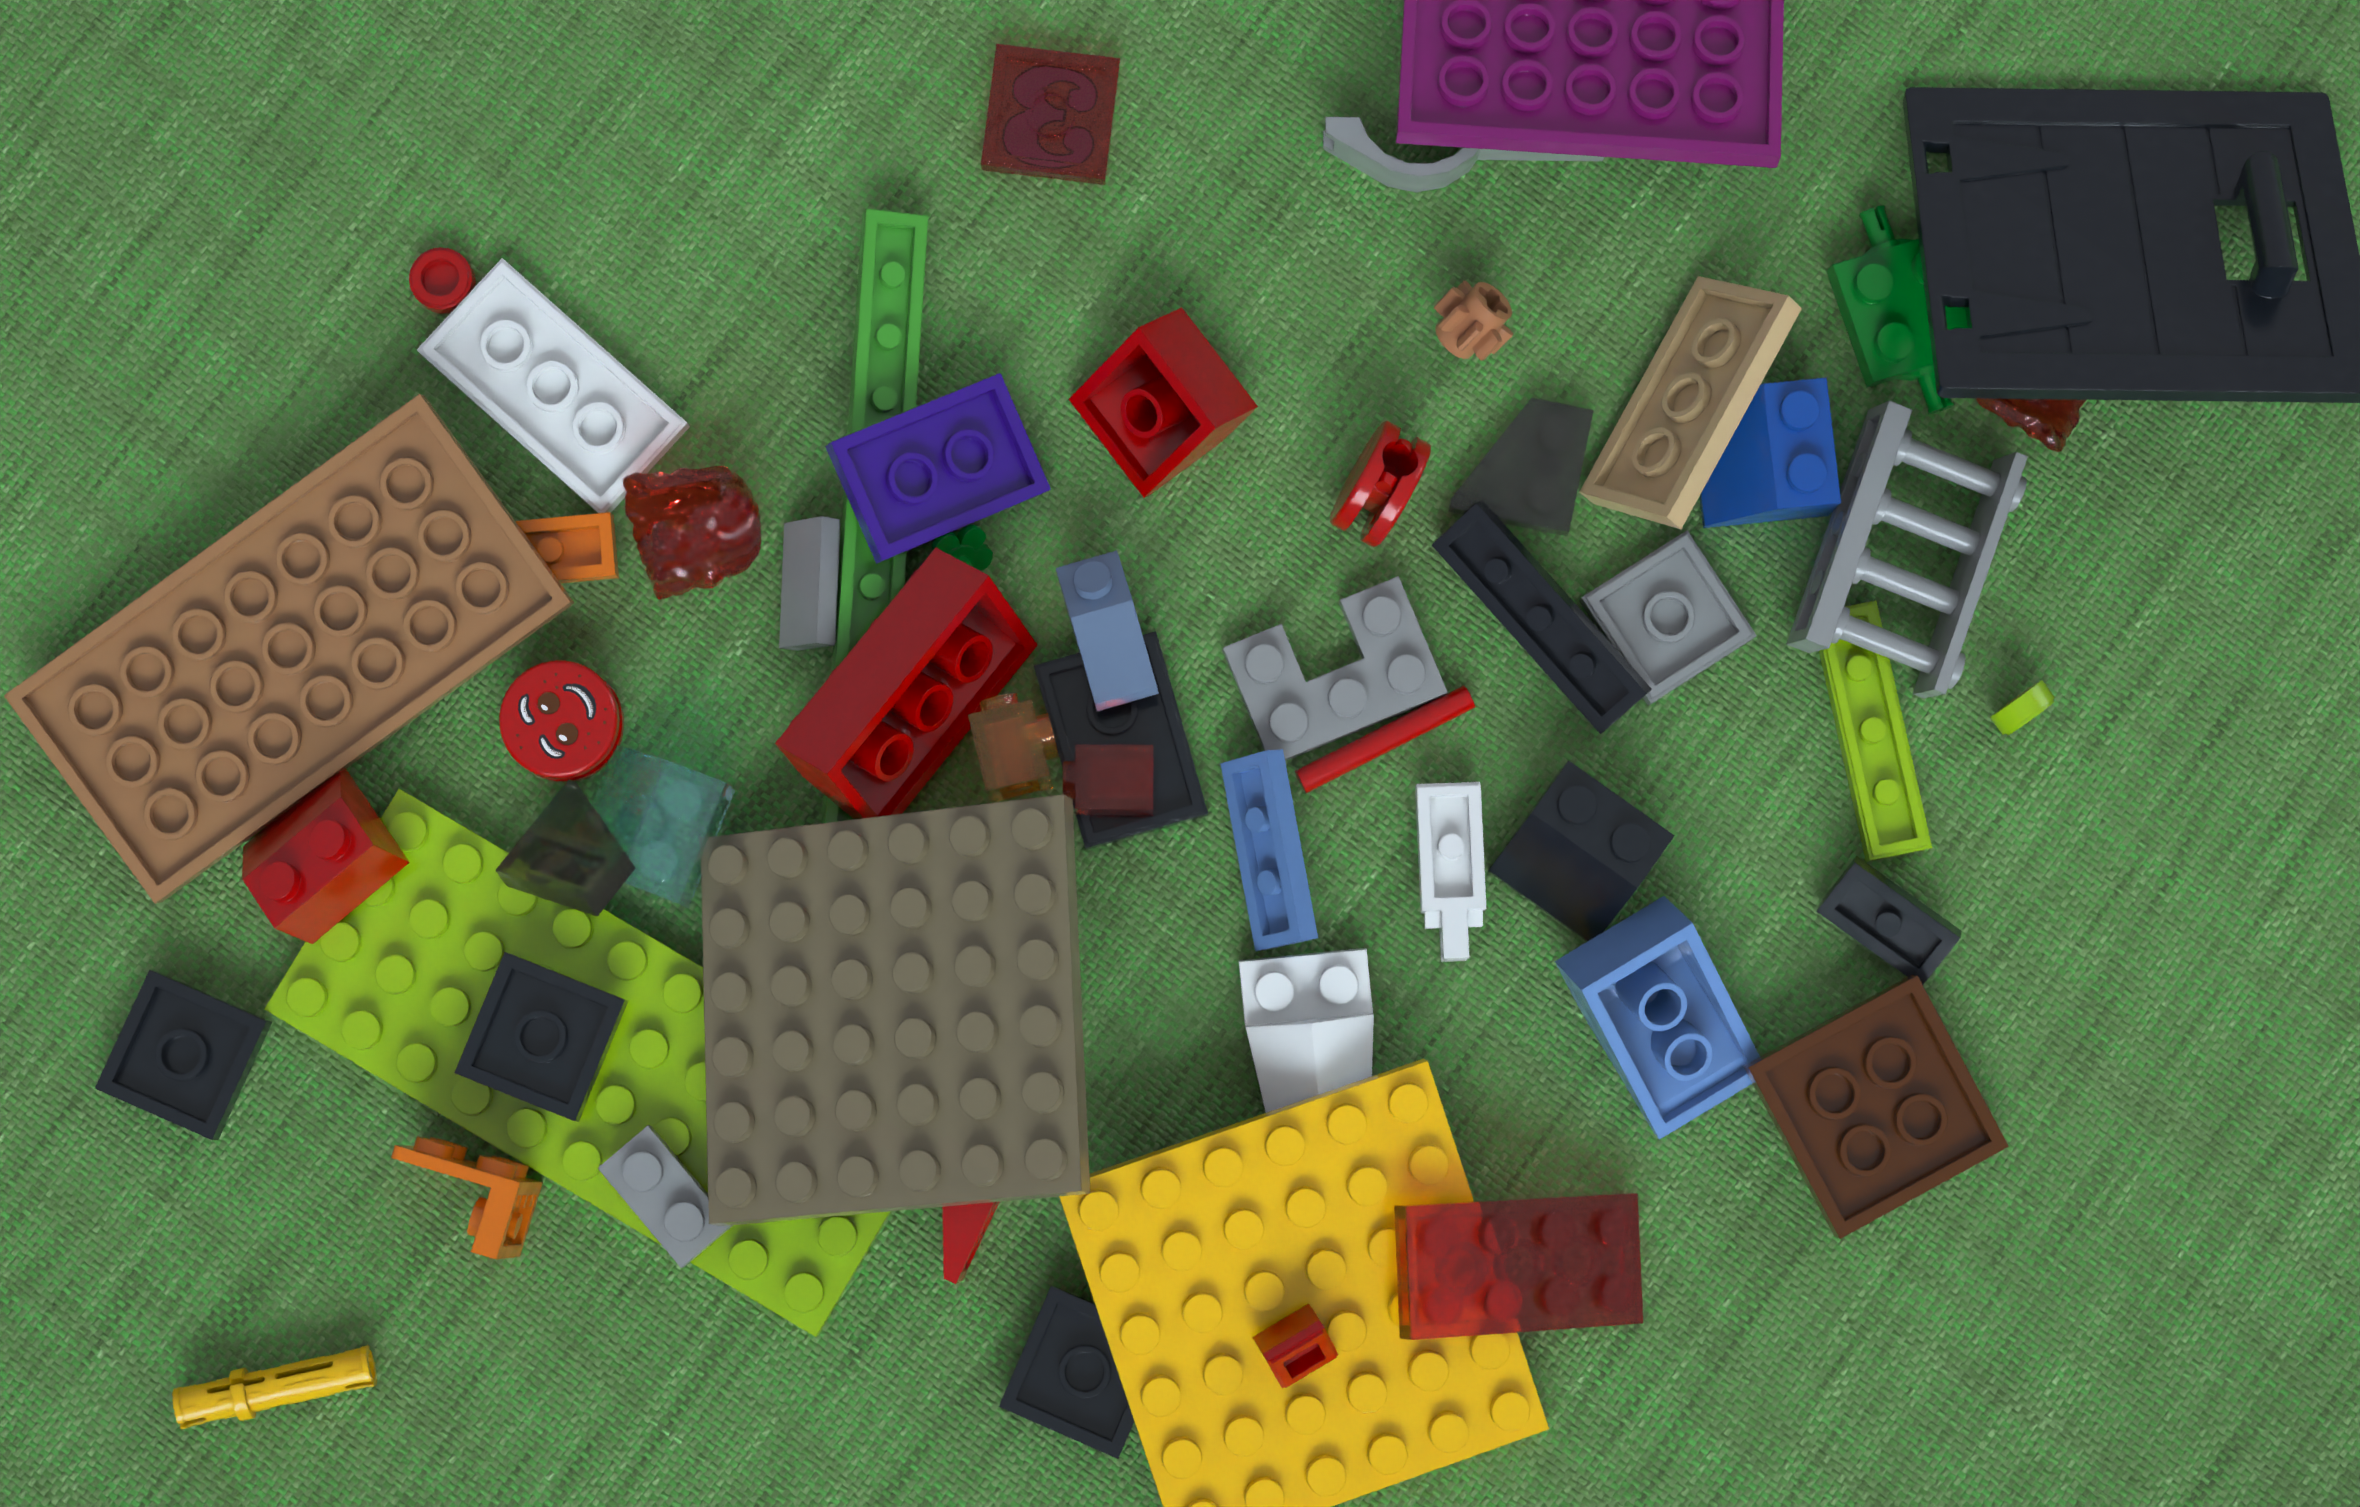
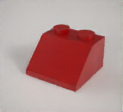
(1162, 401)
(320, 859)

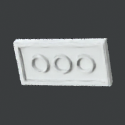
(552, 387)

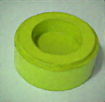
(2023, 708)

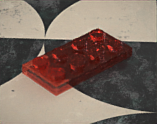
(1518, 1265)

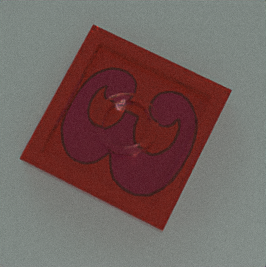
(1050, 114)

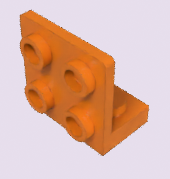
(496, 1221)

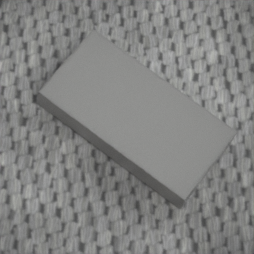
(809, 583)

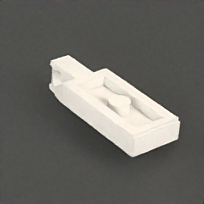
(1451, 862)

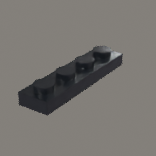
(1541, 616)

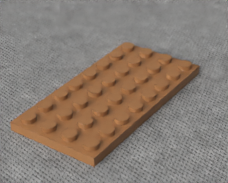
(289, 649)

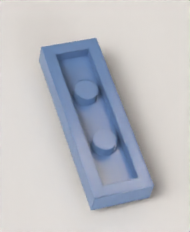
(1269, 850)

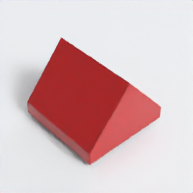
(1296, 1346)

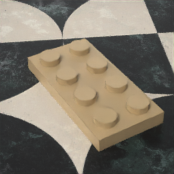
(1690, 401)

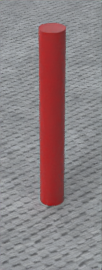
(1385, 739)

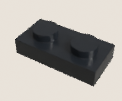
(1889, 920)

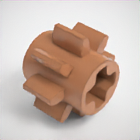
(1473, 320)

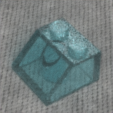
(661, 820)

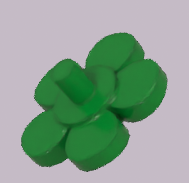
(967, 546)

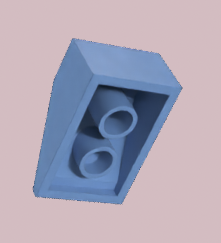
(1661, 1015)

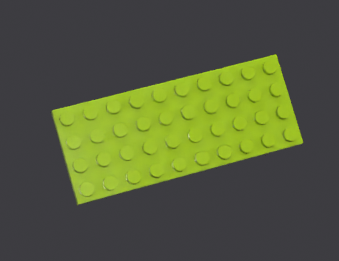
(405, 986)

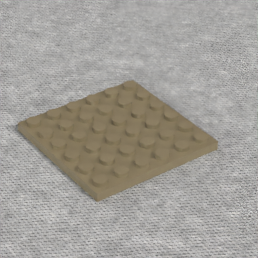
(894, 1013)

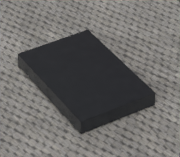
(1139, 722)

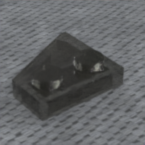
(568, 856)

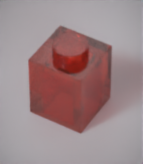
(1110, 779)

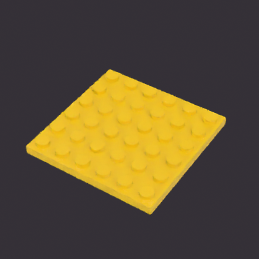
(1246, 1228)

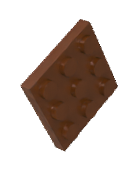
(1876, 1106)

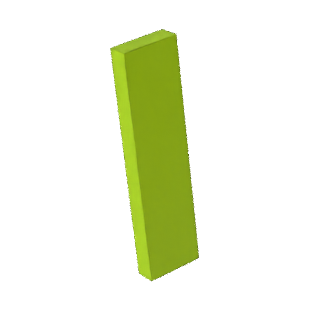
(1874, 746)

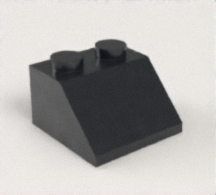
(1581, 852)

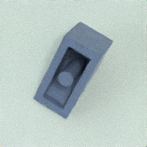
(1107, 630)

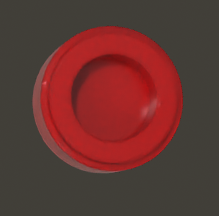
(441, 279)

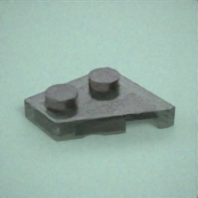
(1532, 468)

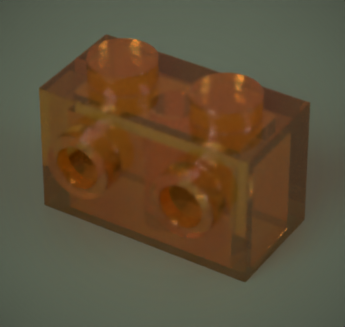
(1013, 747)

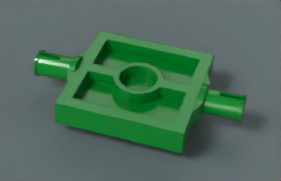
(1887, 310)

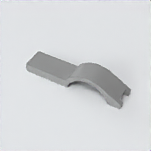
(1349, 142)

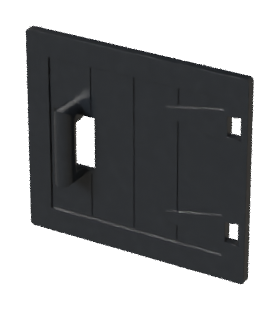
(2096, 249)

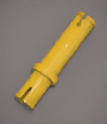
(250, 1392)

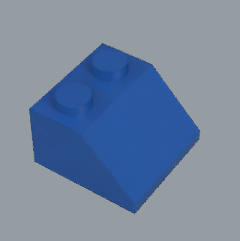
(1777, 459)

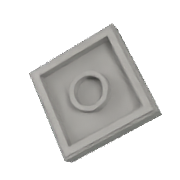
(1669, 616)

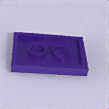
(937, 467)

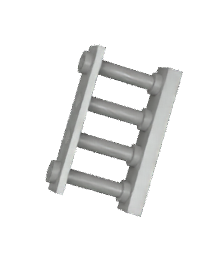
(1846, 560)

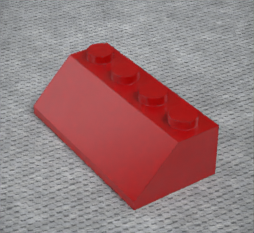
(908, 689)

